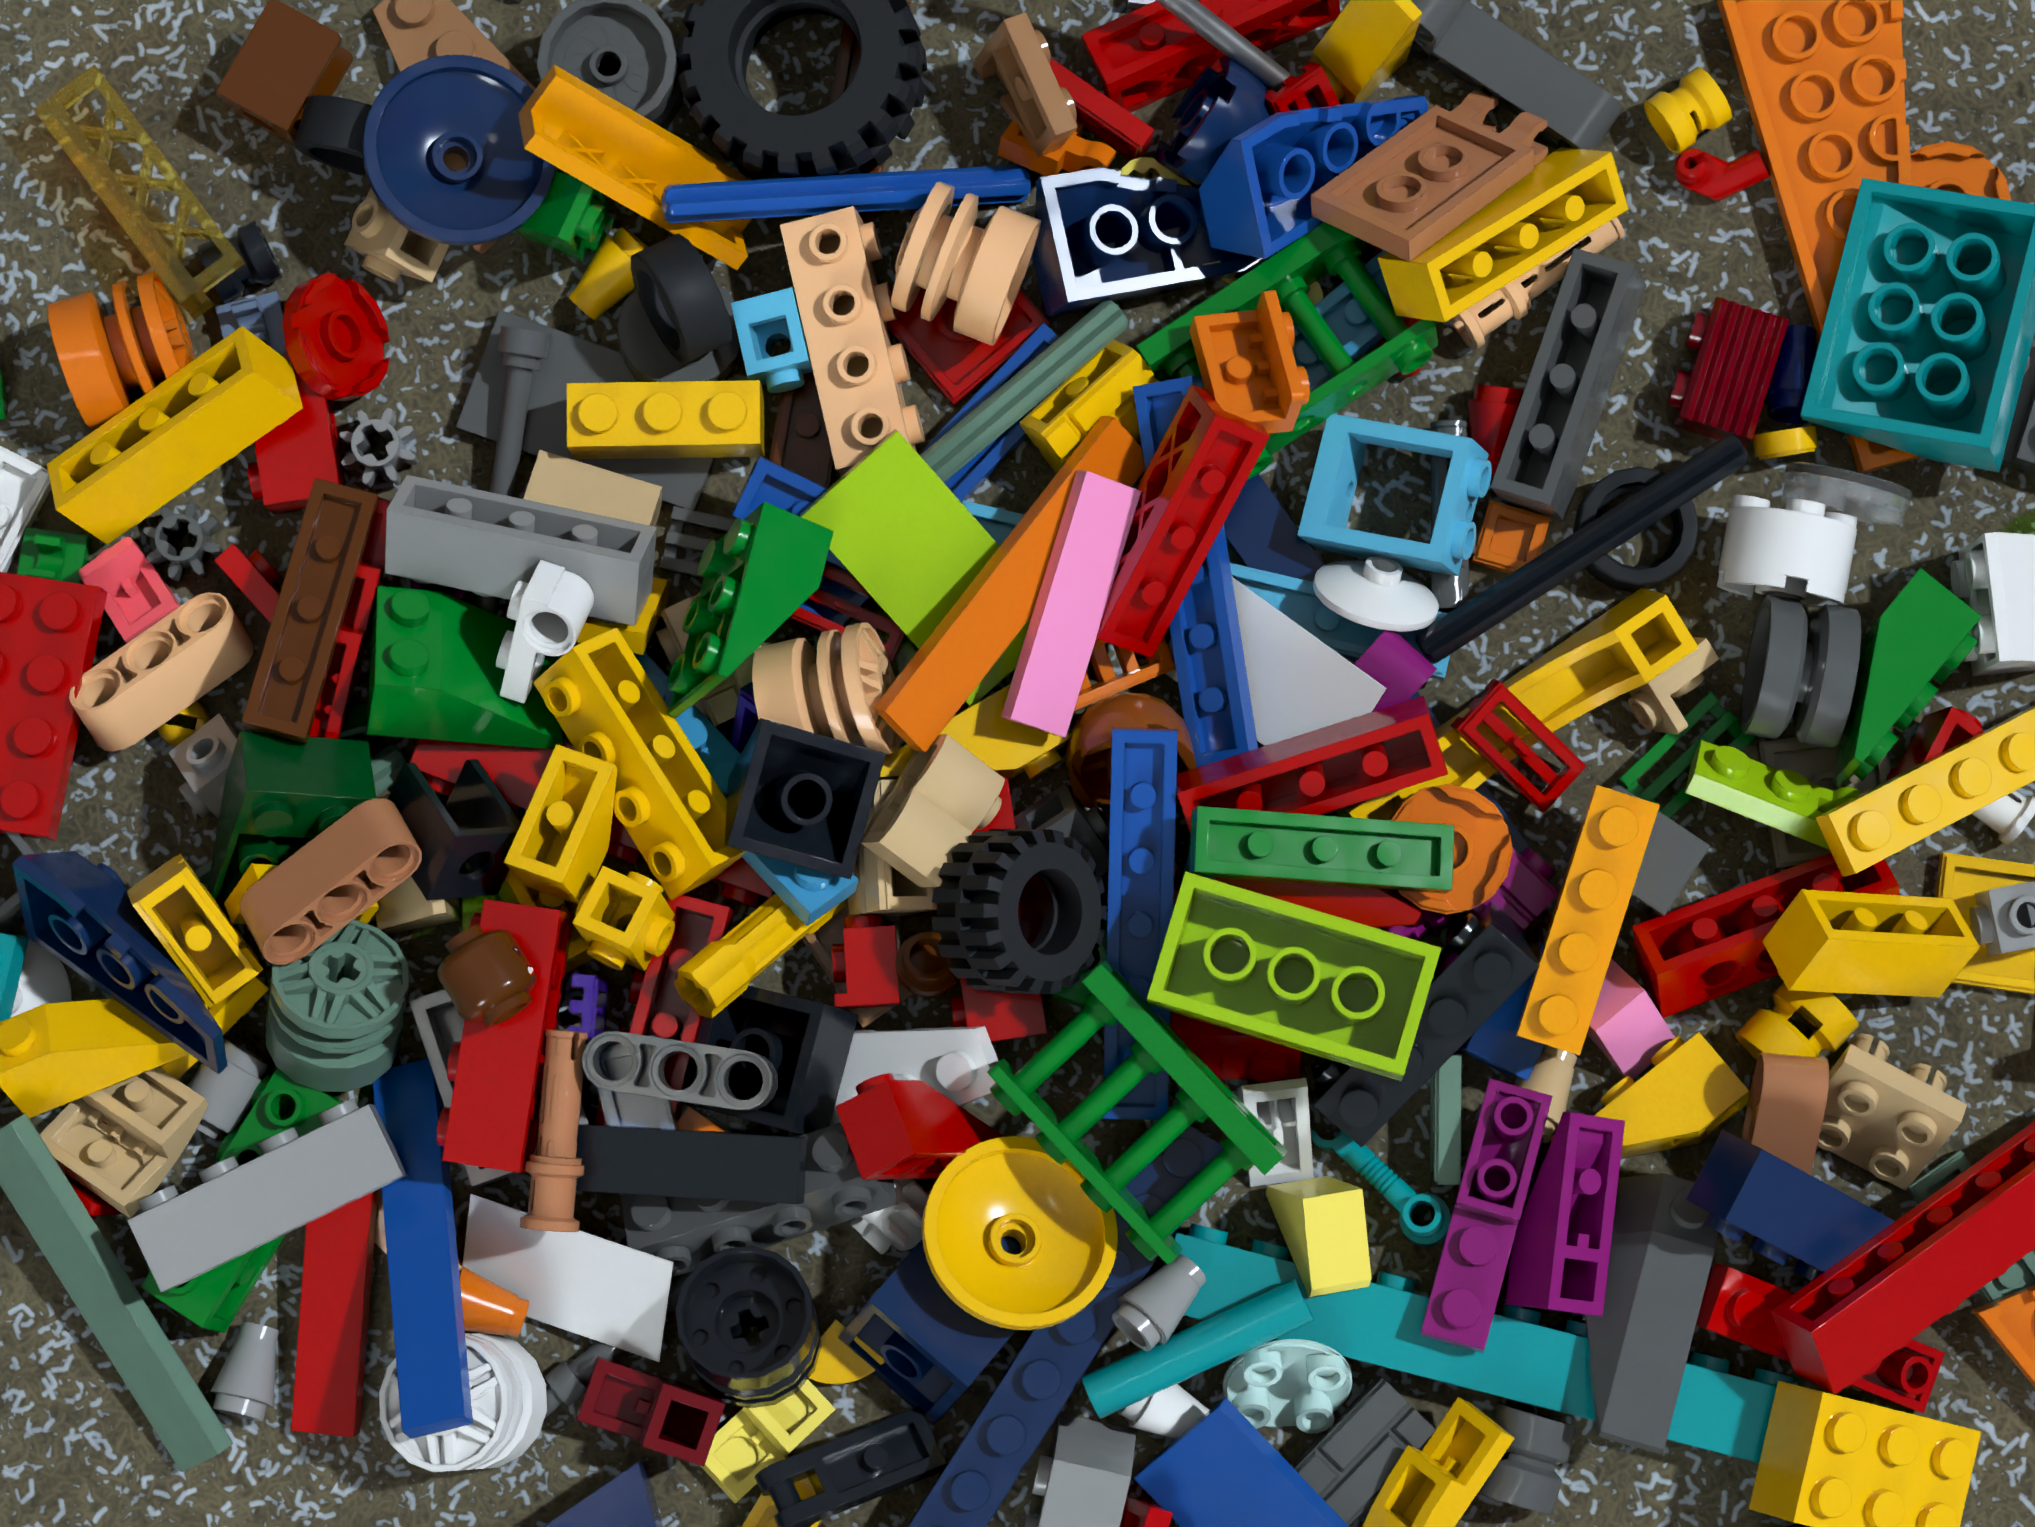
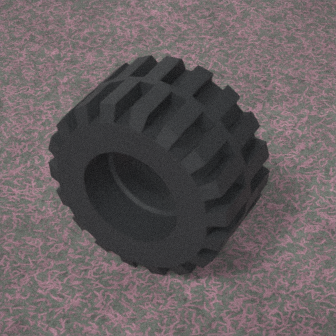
(981, 911)

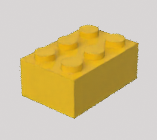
(1860, 1464)

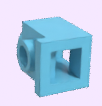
(761, 323)

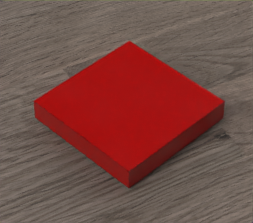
(953, 359)

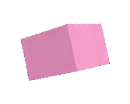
(1627, 1023)

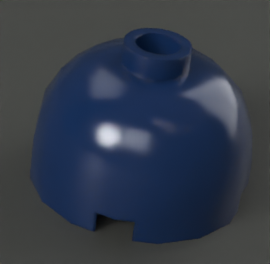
(1211, 115)

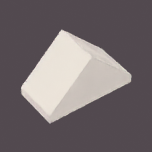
(1285, 1114)

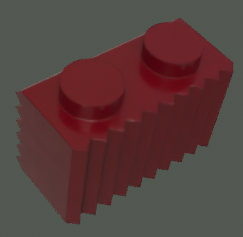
(1728, 370)

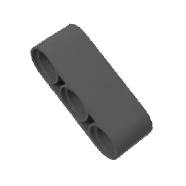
(648, 1073)

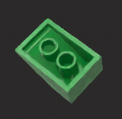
(440, 678)

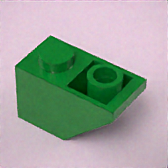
(569, 218)

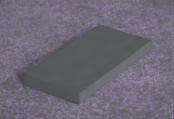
(545, 428)

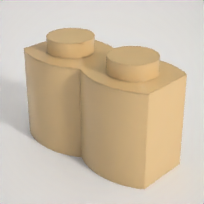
(933, 810)

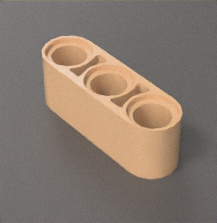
(162, 671)

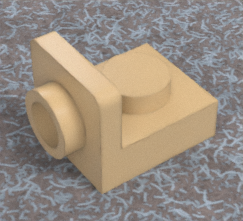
(1653, 701)

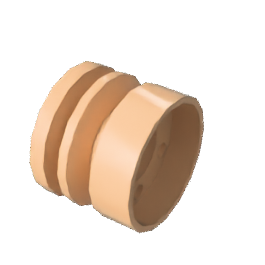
(964, 262)
(828, 689)

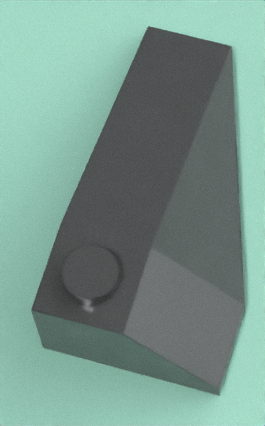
(1650, 1309)

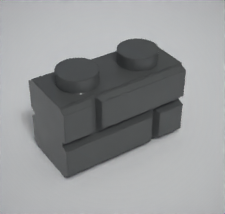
(1361, 1449)

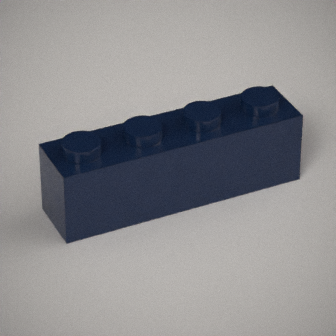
(1780, 1207)

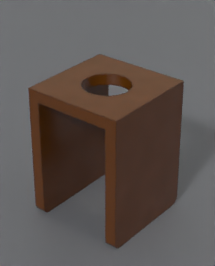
(282, 66)

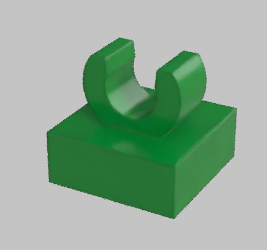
(53, 554)

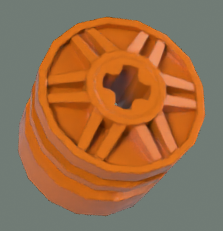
(118, 351)

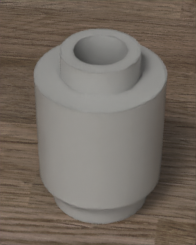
(230, 1091)

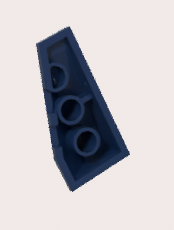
(1123, 240)
(91, 926)

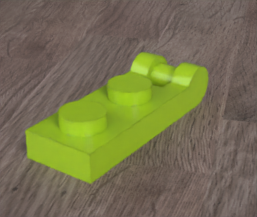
(1762, 792)

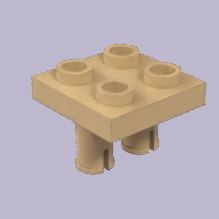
(1885, 1115)

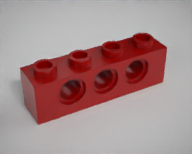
(1718, 941)

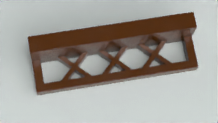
(310, 611)

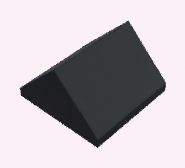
(801, 797)

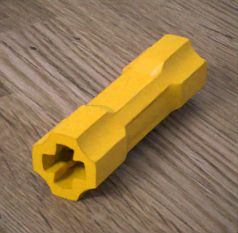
(730, 964)

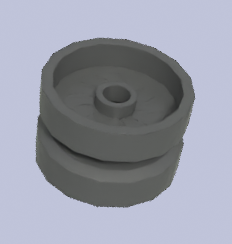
(623, 34)
(1800, 671)

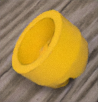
(176, 734)

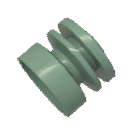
(339, 1010)

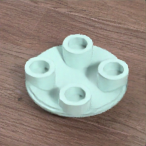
(1289, 1384)

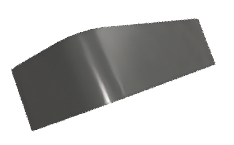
(1495, 59)

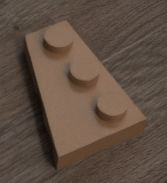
(434, 29)

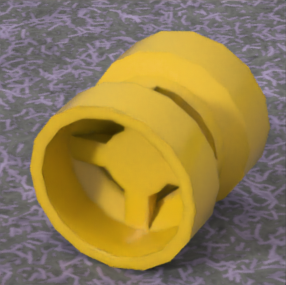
(1688, 110)

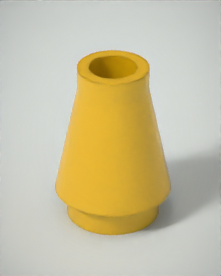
(608, 274)

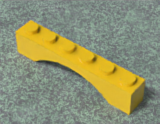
(1586, 670)

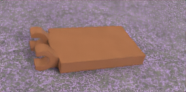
(1431, 176)

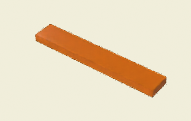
(998, 598)

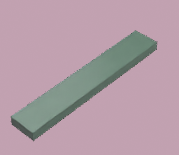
(107, 1298)

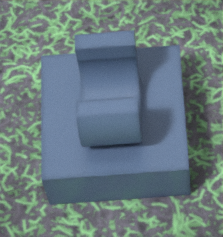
(259, 315)

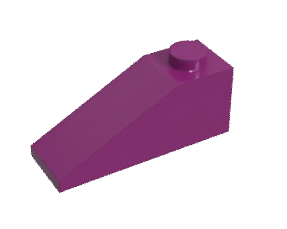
(1569, 1219)

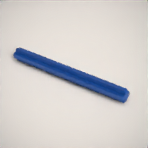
(834, 192)

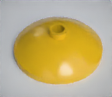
(1023, 1194)

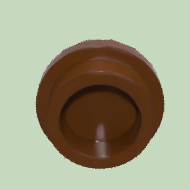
(922, 966)

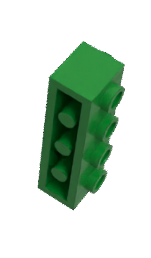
(218, 1294)

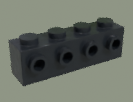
(1472, 979)

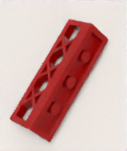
(1156, 45)
(1178, 520)

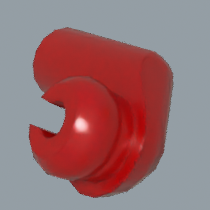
(1718, 178)

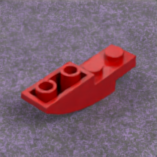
(1741, 1310)

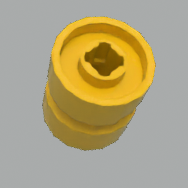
(1773, 1033)

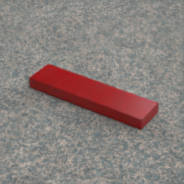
(334, 1320)

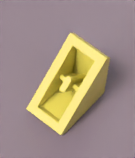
(1324, 1232)

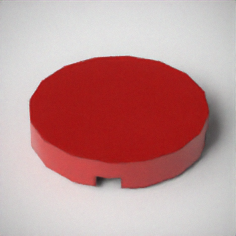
(335, 337)

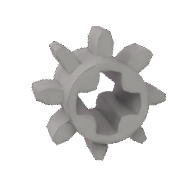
(396, 449)

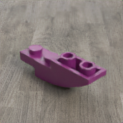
(1486, 1215)

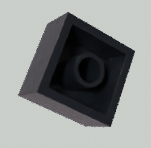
(801, 1040)

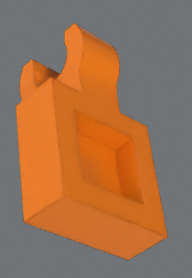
(1073, 156)

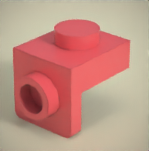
(133, 586)

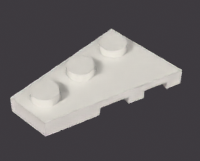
(944, 1058)

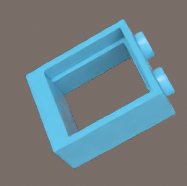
(1336, 480)

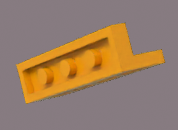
(625, 157)

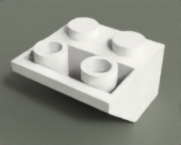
(1999, 583)

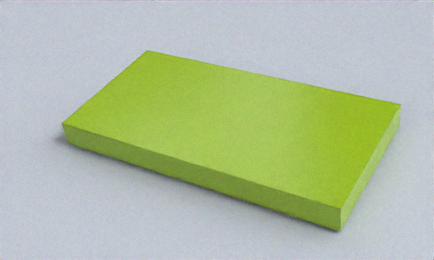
(909, 543)

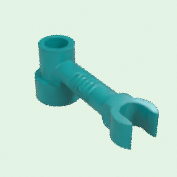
(1394, 1190)

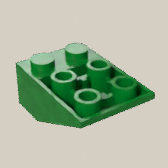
(748, 591)
(1913, 641)

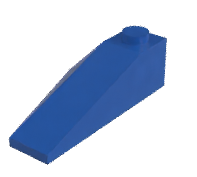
(1265, 176)

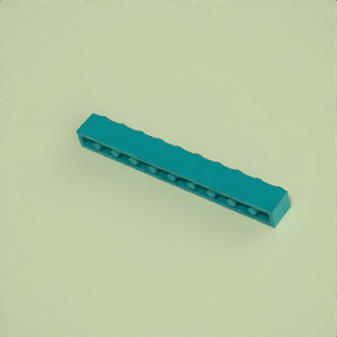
(1519, 1358)

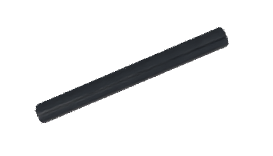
(1582, 548)

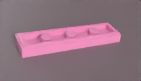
(1071, 603)

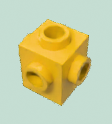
(613, 904)

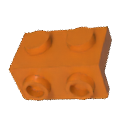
(1251, 363)

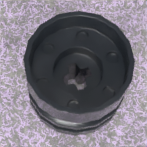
(744, 1291)

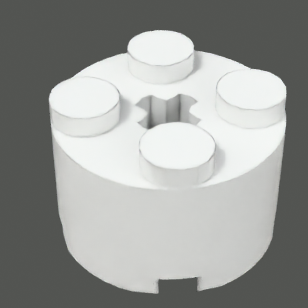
(1787, 551)

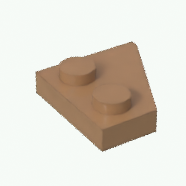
(1034, 98)

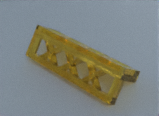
(128, 211)

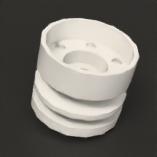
(505, 1404)

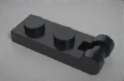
(853, 1469)

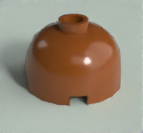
(1091, 741)

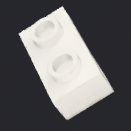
(548, 622)

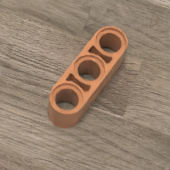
(330, 881)
(1787, 1107)

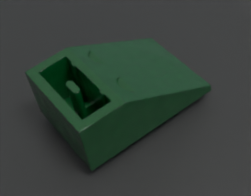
(281, 799)

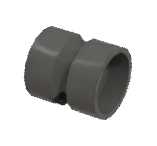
(1528, 1467)

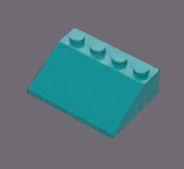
(1928, 324)

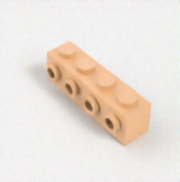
(848, 333)

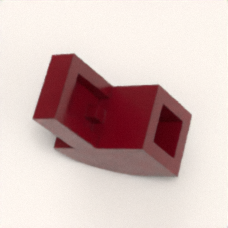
(651, 1410)

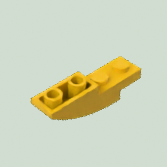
(1443, 1478)

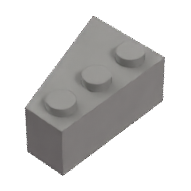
(1085, 1476)

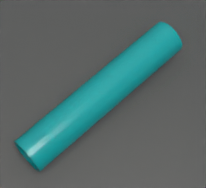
(1197, 1349)

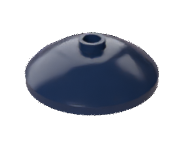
(461, 109)

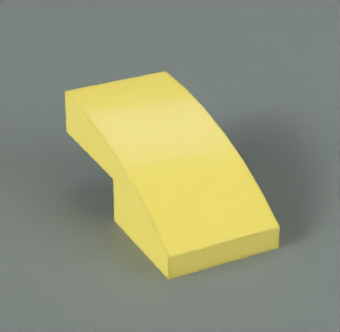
(762, 1438)

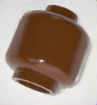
(487, 975)

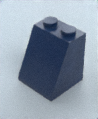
(924, 1337)

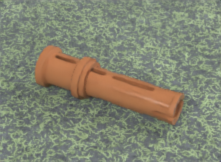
(555, 1164)

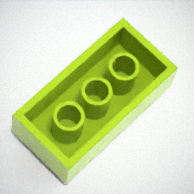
(1293, 976)

